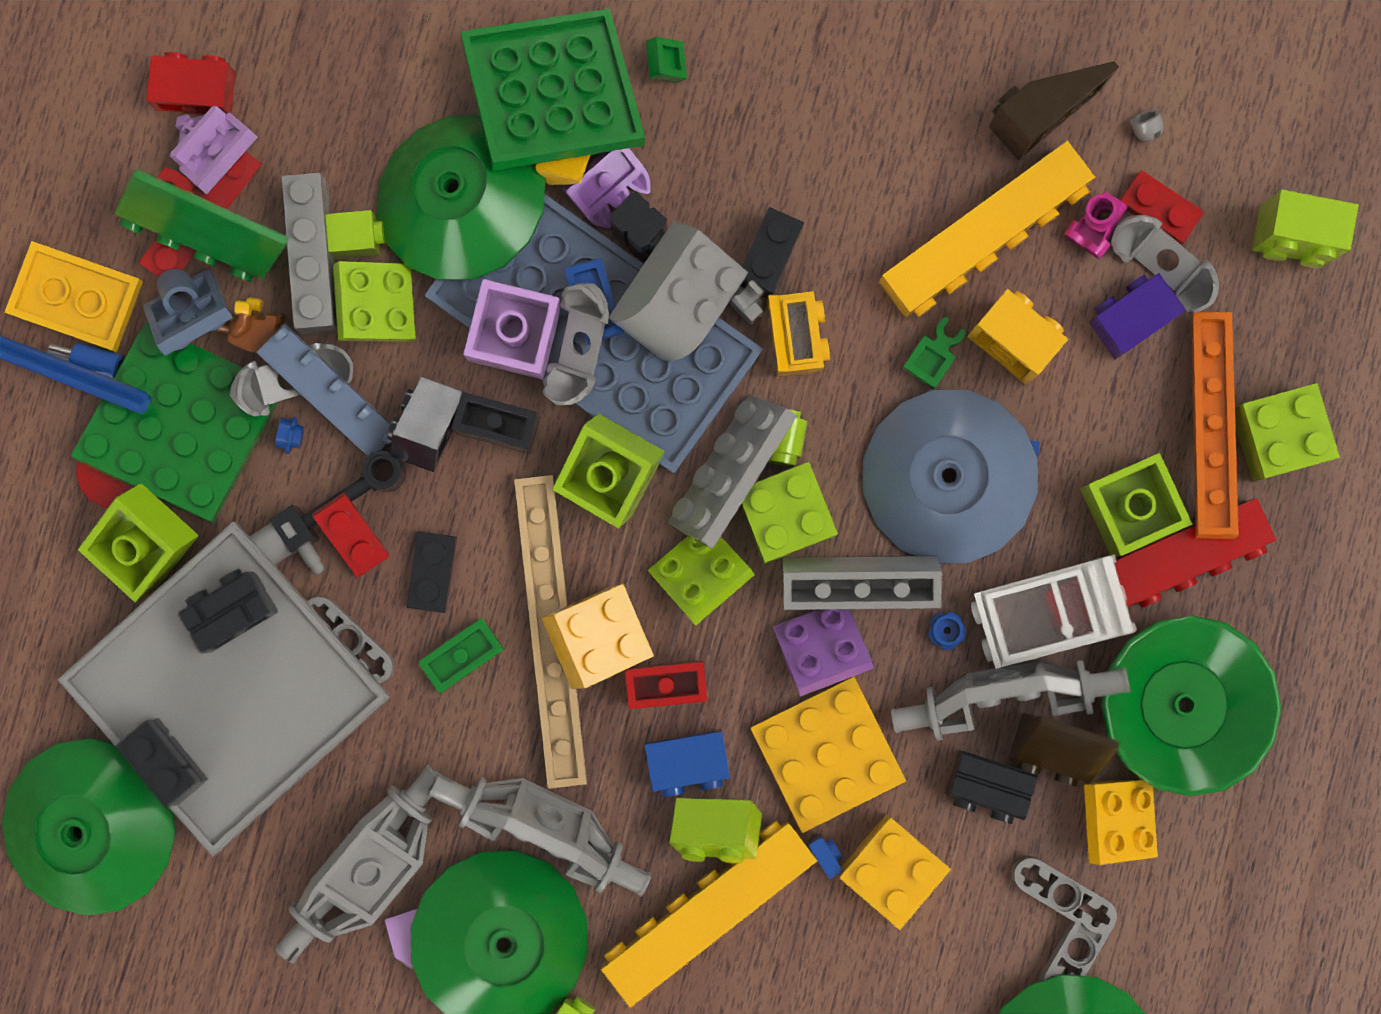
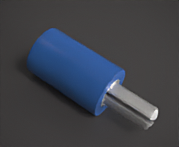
(90, 357)

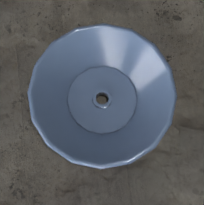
(992, 484)

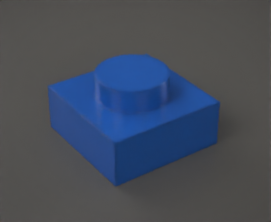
(826, 854)

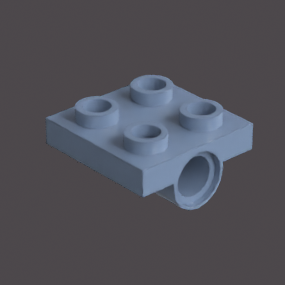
(185, 316)

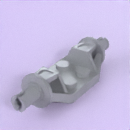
(1018, 680)
(547, 821)
(364, 869)

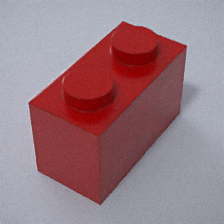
(190, 84)
(666, 684)

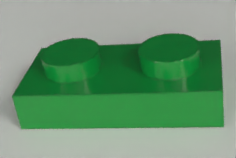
(461, 655)

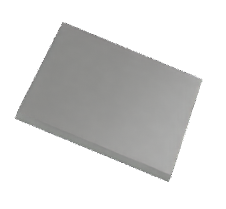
(245, 713)

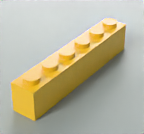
(986, 230)
(706, 914)

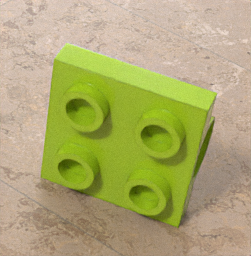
(374, 302)
(700, 576)

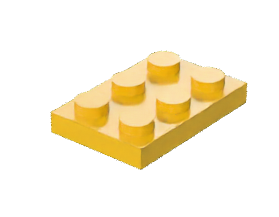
(73, 296)

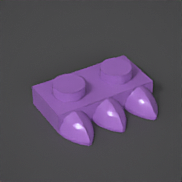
(607, 182)

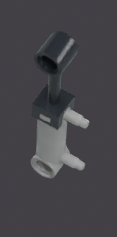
(293, 530)

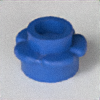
(289, 434)
(957, 630)

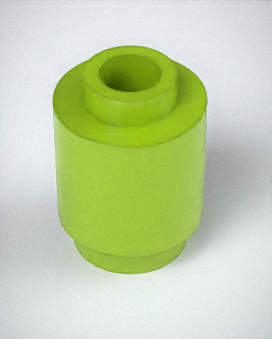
(791, 444)

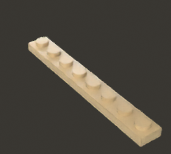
(546, 595)

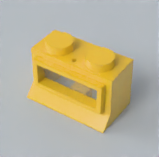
(797, 333)

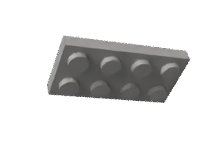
(731, 470)

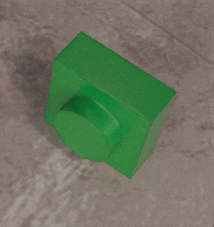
(666, 59)

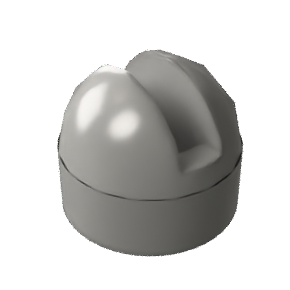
(1147, 125)

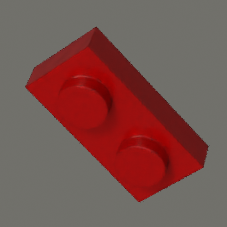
(1158, 201)
(350, 534)

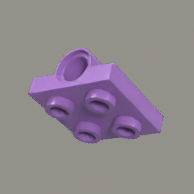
(822, 648)

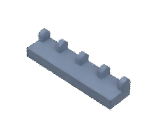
(326, 390)

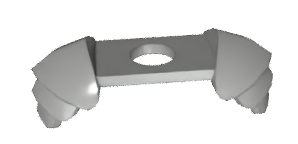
(1192, 280)
(574, 374)
(258, 385)

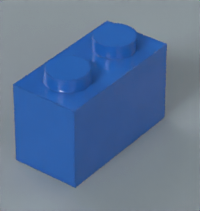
(687, 762)

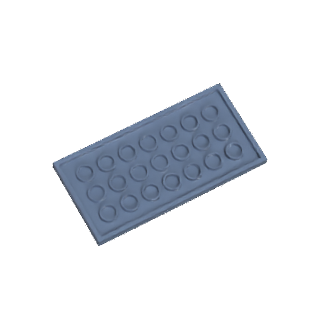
(633, 387)

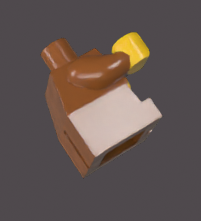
(249, 327)

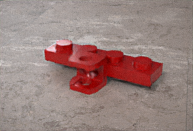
(163, 258)

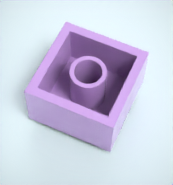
(512, 329)

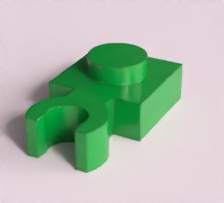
(932, 358)

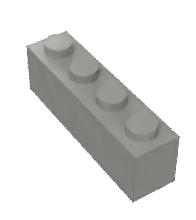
(308, 256)
(862, 583)

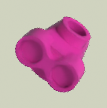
(1094, 233)

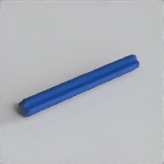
(74, 375)

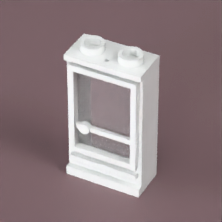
(1052, 612)

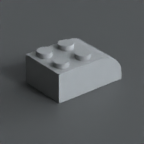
(678, 293)

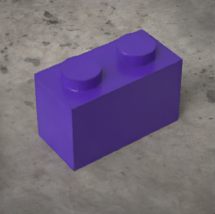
(1136, 315)

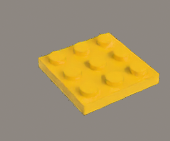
(828, 754)

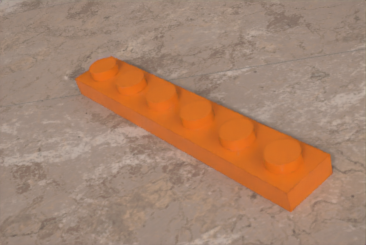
(1214, 425)

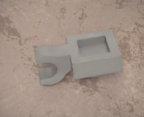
(747, 303)

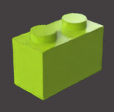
(716, 829)

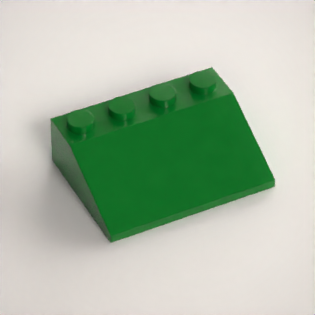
(198, 225)

